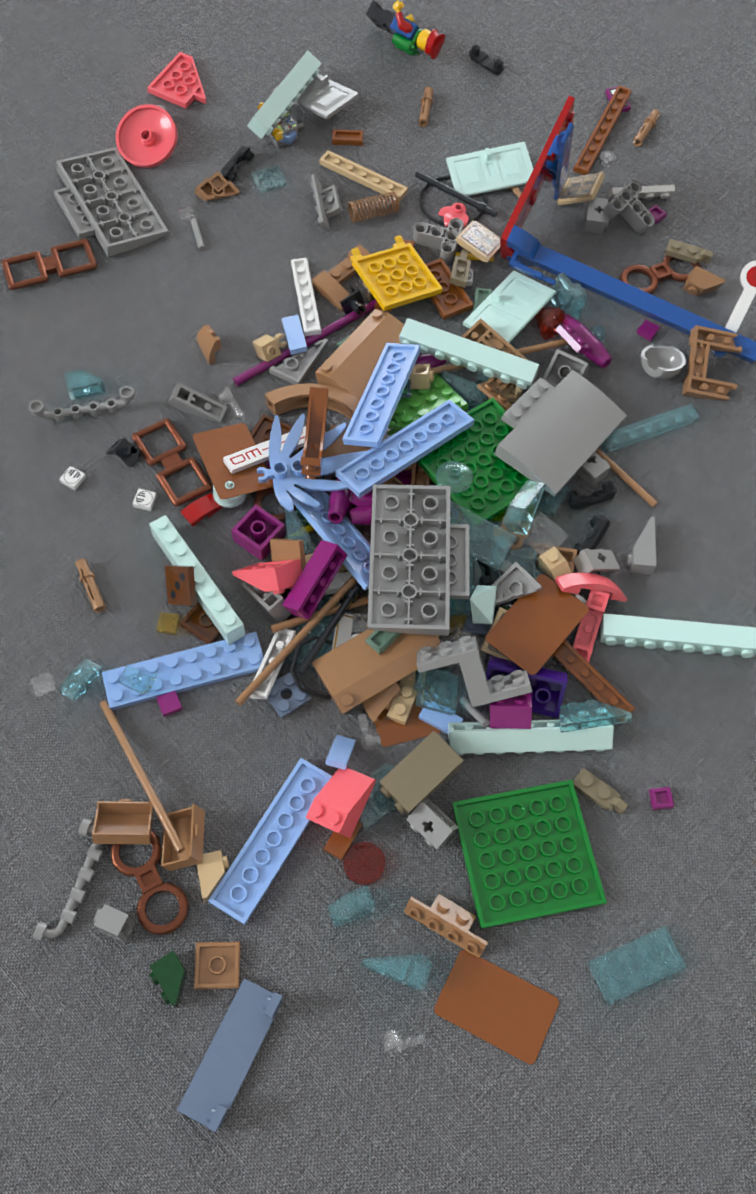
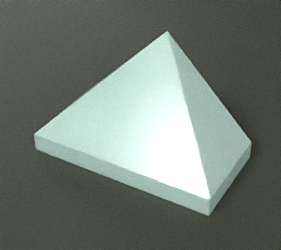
(483, 604)

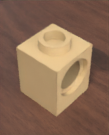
(421, 376)

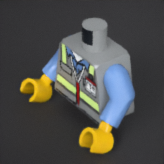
(286, 130)

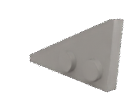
(297, 367)
(515, 584)

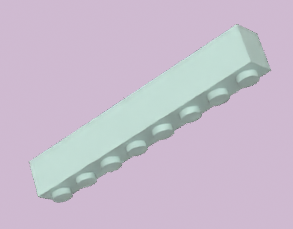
(284, 94)
(469, 354)
(206, 591)
(678, 635)
(542, 737)

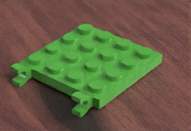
(422, 402)

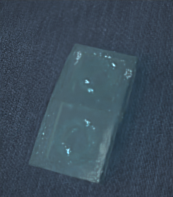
(79, 678)

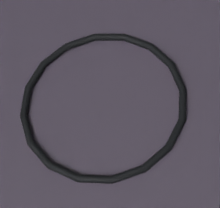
(435, 220)

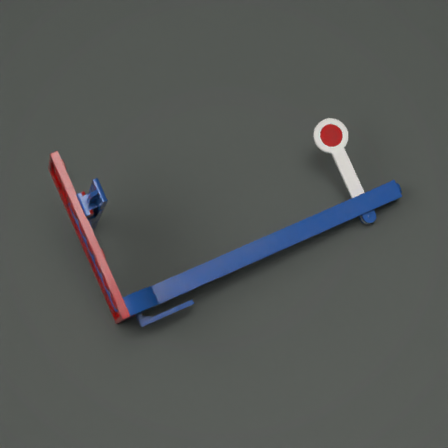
(525, 251)

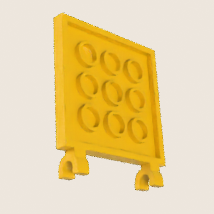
(395, 275)

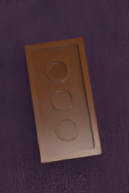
(453, 298)

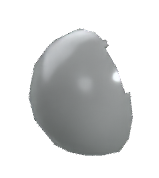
(662, 361)

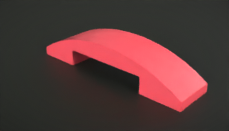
(575, 581)
(590, 623)

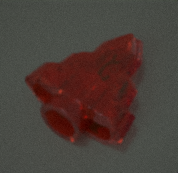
(549, 320)

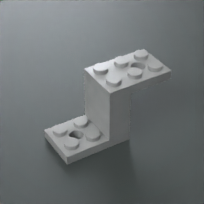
(479, 688)

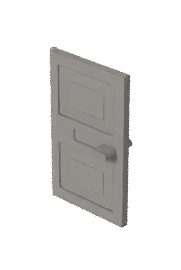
(325, 97)

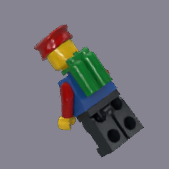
(406, 33)

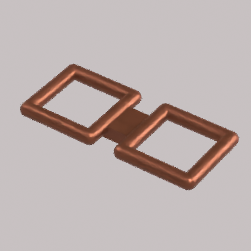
(49, 264)
(172, 462)

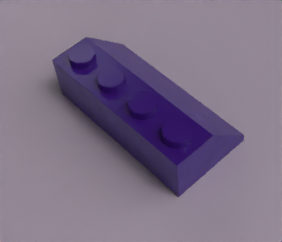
(547, 685)

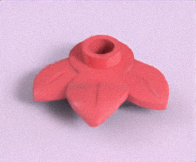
(457, 210)

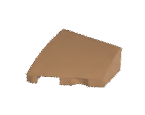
(215, 188)
(208, 343)
(381, 701)

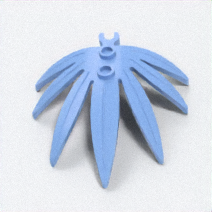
(287, 470)

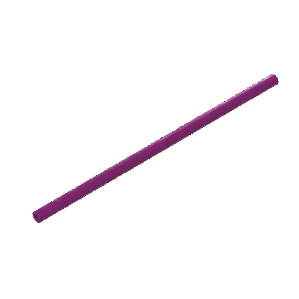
(309, 341)

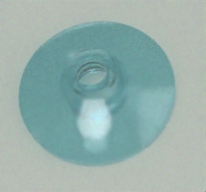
(458, 482)

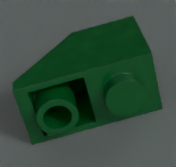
(171, 977)

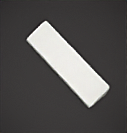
(278, 643)

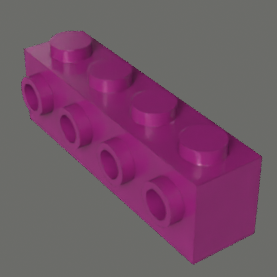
(315, 579)

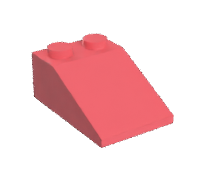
(271, 575)
(341, 801)

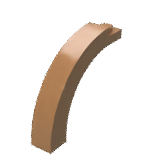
(297, 396)

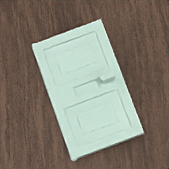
(490, 169)
(511, 305)

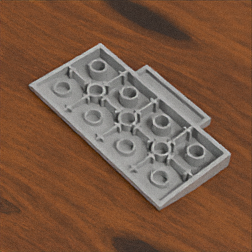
(107, 202)
(557, 429)
(415, 560)

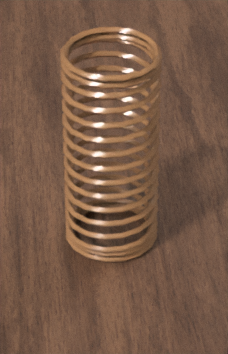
(395, 207)

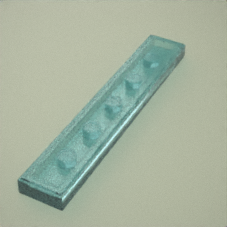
(650, 427)

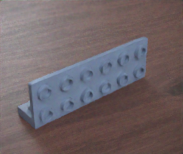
(230, 1055)

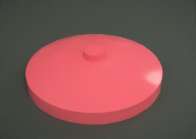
(146, 136)

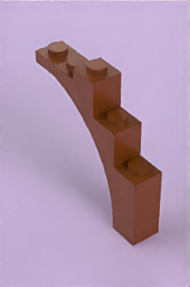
(315, 432)

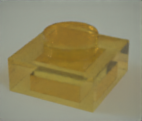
(457, 621)
(168, 623)

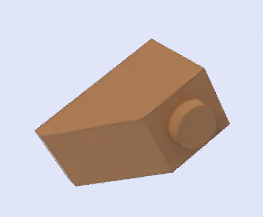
(702, 282)

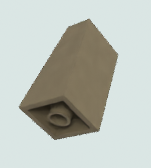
(421, 773)

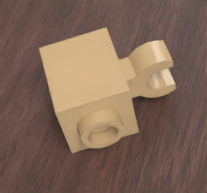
(268, 347)

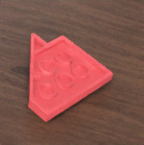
(179, 82)

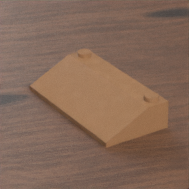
(358, 355)
(358, 672)

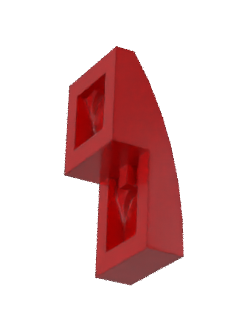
(200, 509)

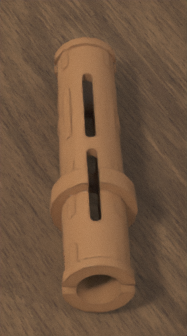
(426, 102)
(649, 123)
(87, 578)

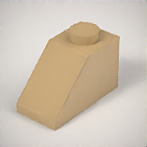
(553, 564)
(211, 872)

